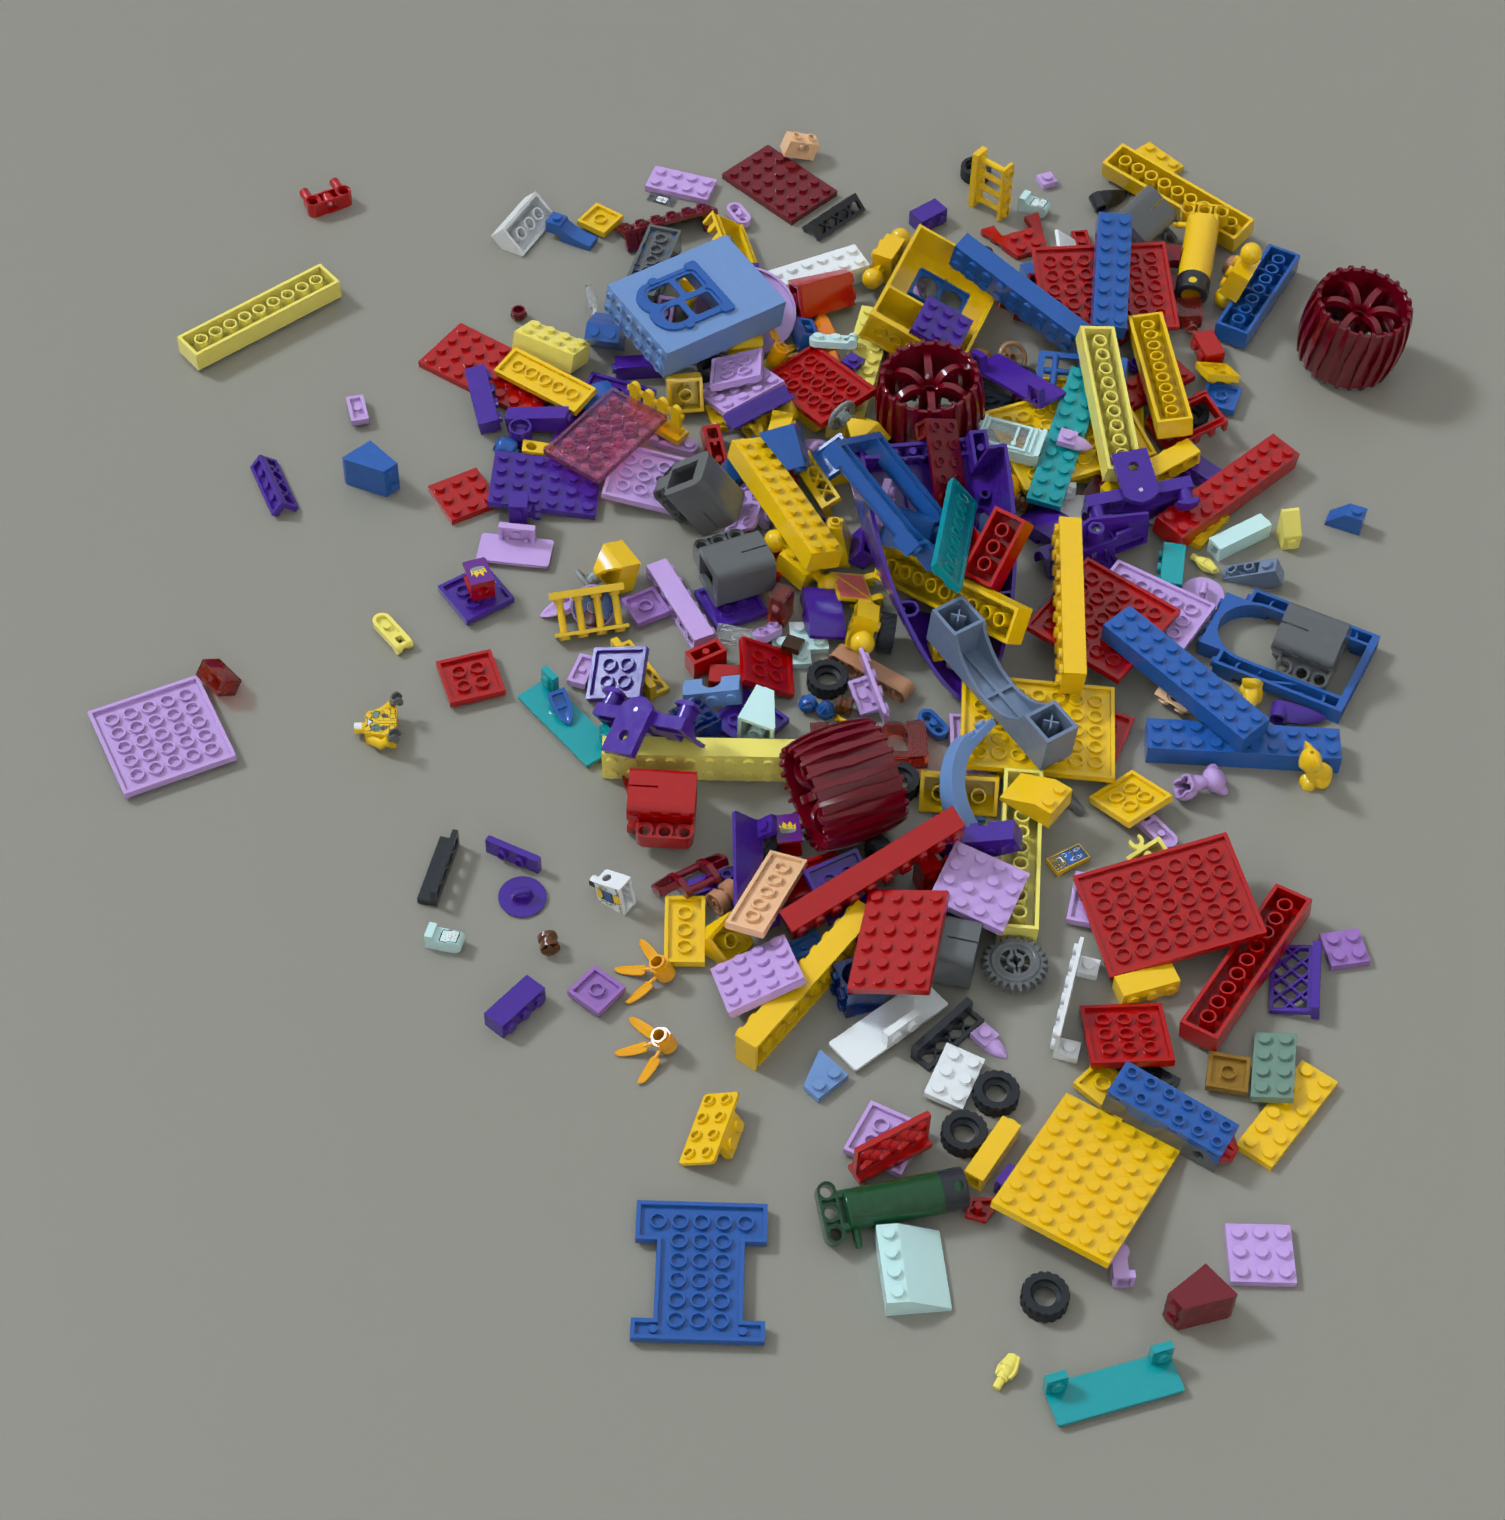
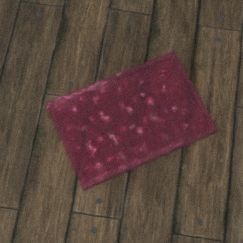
(605, 435)

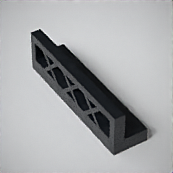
(830, 214)
(439, 869)
(942, 1029)

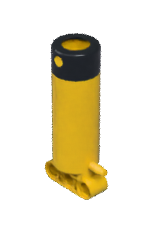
(1198, 247)

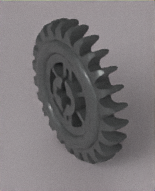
(1012, 974)

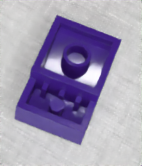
(1043, 522)
(822, 614)

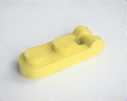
(392, 632)

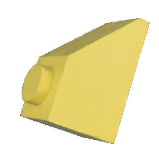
(1289, 529)

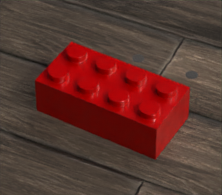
(997, 548)

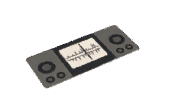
(661, 199)

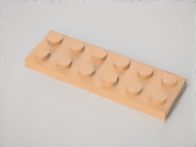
(766, 894)

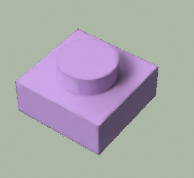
(1046, 180)

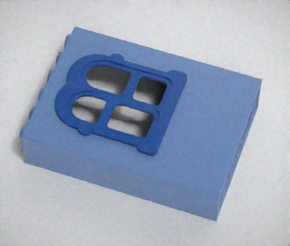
(724, 277)

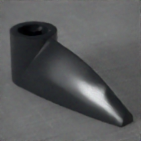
(1107, 198)

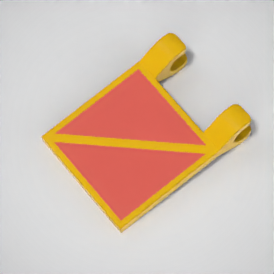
(855, 587)

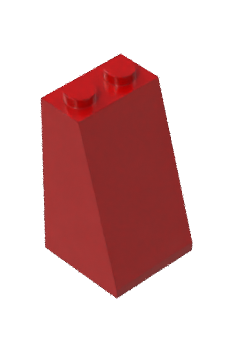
(822, 293)

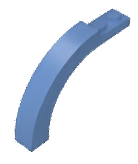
(954, 768)

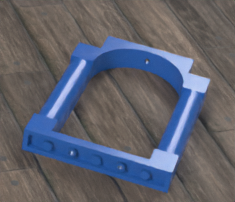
(906, 537)
(1230, 666)

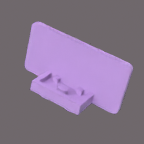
(750, 513)
(516, 546)
(866, 691)

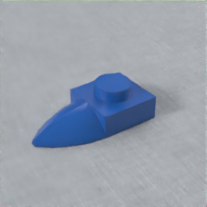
(561, 705)

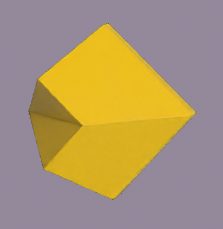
(723, 943)

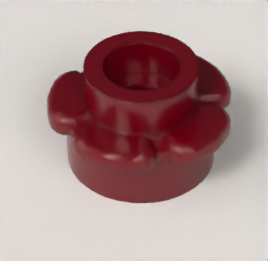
(518, 312)

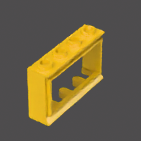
(733, 229)

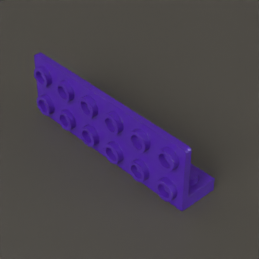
(1017, 379)
(748, 850)

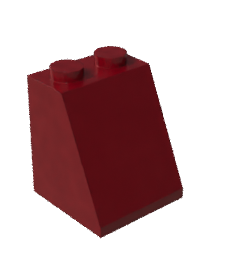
(1199, 1300)

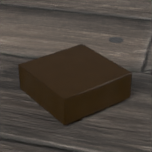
(793, 644)

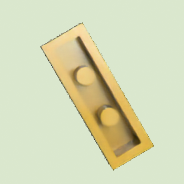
(1146, 984)

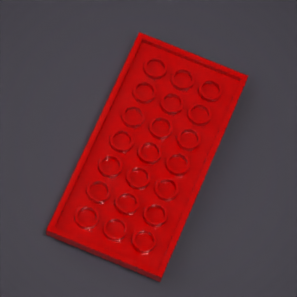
(470, 348)

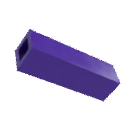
(633, 368)
(542, 418)

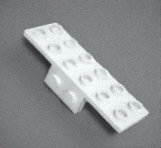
(886, 1027)

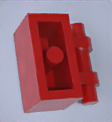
(926, 874)

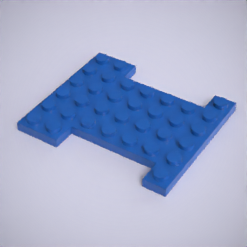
(699, 1271)

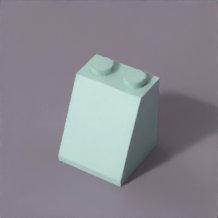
(758, 715)

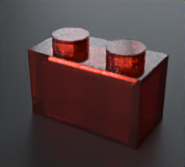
(780, 604)
(218, 677)

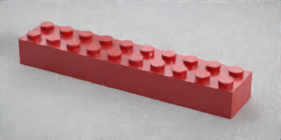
(1228, 490)
(872, 872)
(1244, 971)

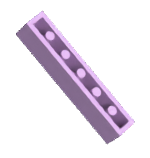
(679, 600)

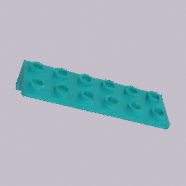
(579, 737)
(1113, 1387)

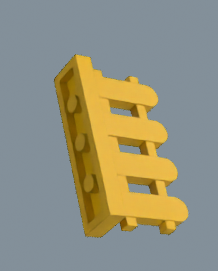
(671, 429)

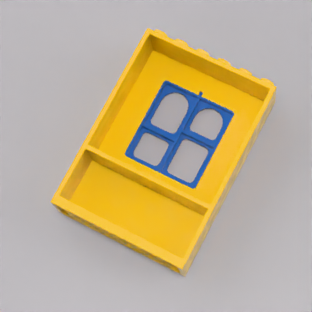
(899, 306)

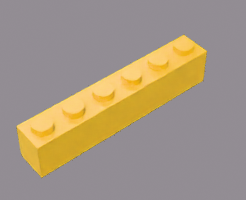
(1168, 463)

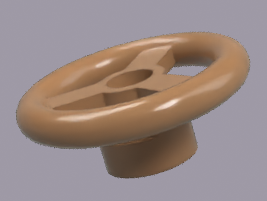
(1014, 357)

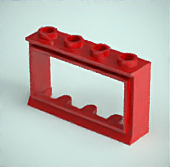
(1209, 428)

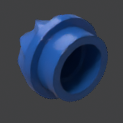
(807, 703)
(825, 710)

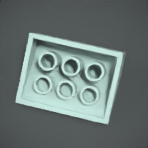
(911, 1269)

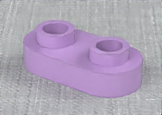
(738, 214)
(768, 632)

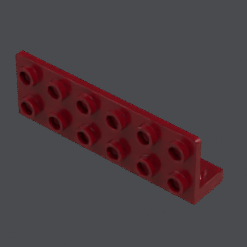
(632, 232)
(943, 453)

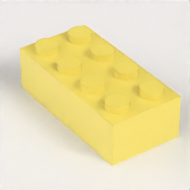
(552, 346)

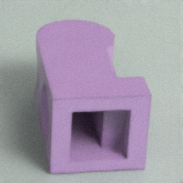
(1119, 1269)

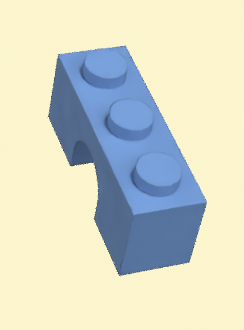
(726, 693)

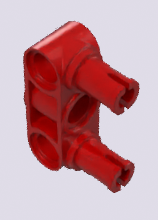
(327, 200)

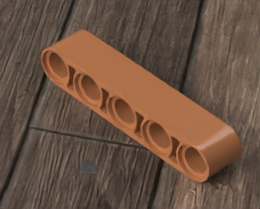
(892, 684)

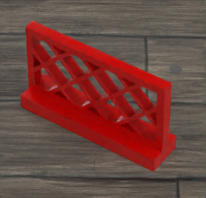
(891, 1148)

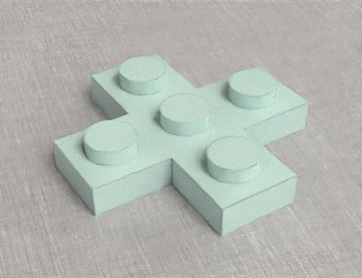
(811, 646)

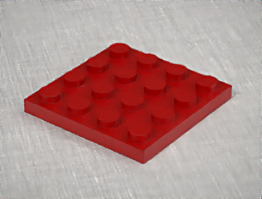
(1125, 1034)

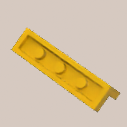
(816, 492)
(650, 684)

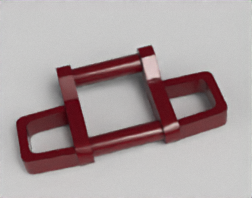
(674, 881)

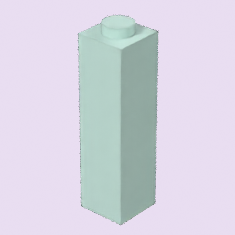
(1239, 537)

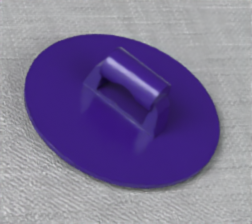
(522, 896)

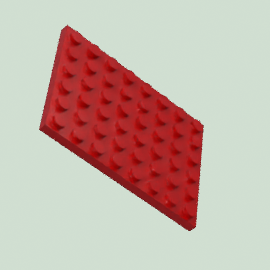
(1068, 278)
(1169, 905)

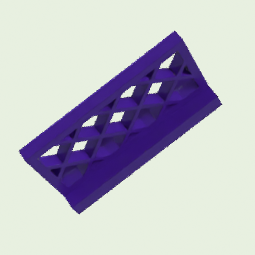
(1313, 984)

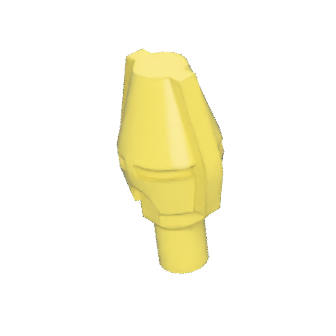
(1205, 564)
(1006, 1370)

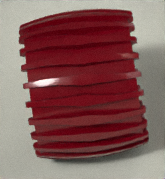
(1365, 304)
(928, 373)
(844, 784)

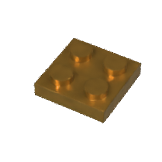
(1228, 1073)

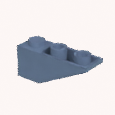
(1258, 574)

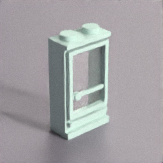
(1022, 441)

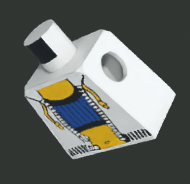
(614, 890)

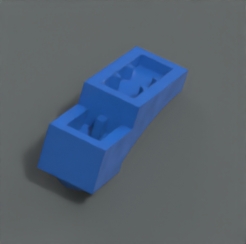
(569, 232)

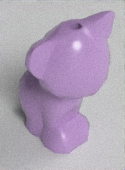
(1211, 779)

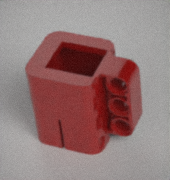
(662, 805)

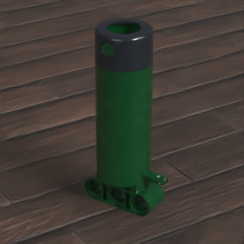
(890, 1202)

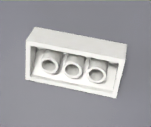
(523, 225)

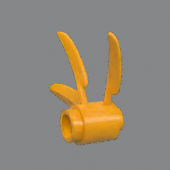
(779, 350)
(658, 965)
(660, 1038)

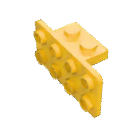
(714, 1130)

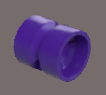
(519, 430)

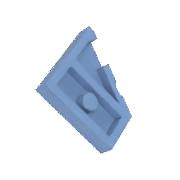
(823, 1077)

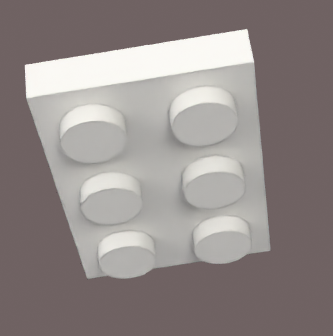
(953, 1077)

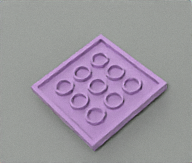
(733, 398)
(637, 477)
(981, 887)
(757, 976)

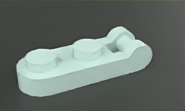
(834, 341)

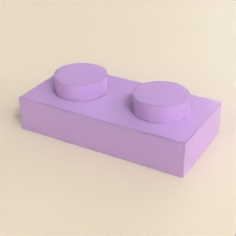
(357, 410)
(580, 672)

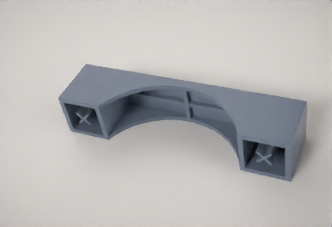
(963, 641)

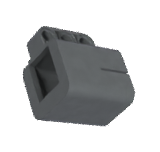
(1147, 224)
(700, 494)
(734, 565)
(1310, 644)
(958, 952)

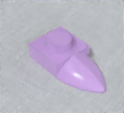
(1071, 440)
(551, 611)
(988, 1040)

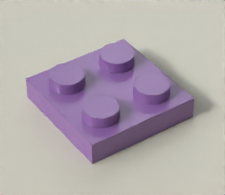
(645, 607)
(1344, 949)
(596, 991)

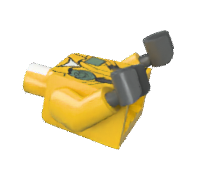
(382, 724)

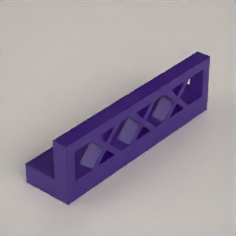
(757, 408)
(273, 485)

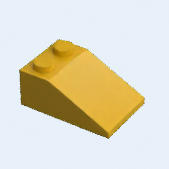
(1038, 797)

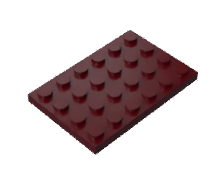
(779, 184)

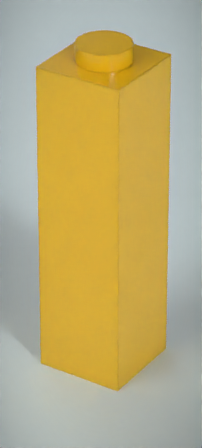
(992, 1153)

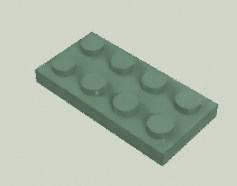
(1273, 1067)

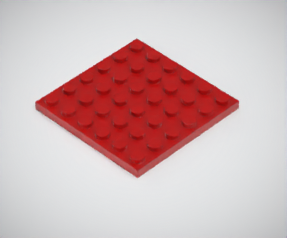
(1104, 598)

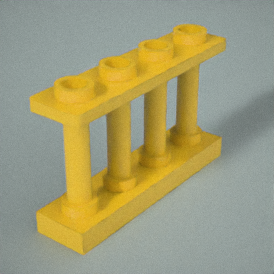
(978, 185)
(577, 597)

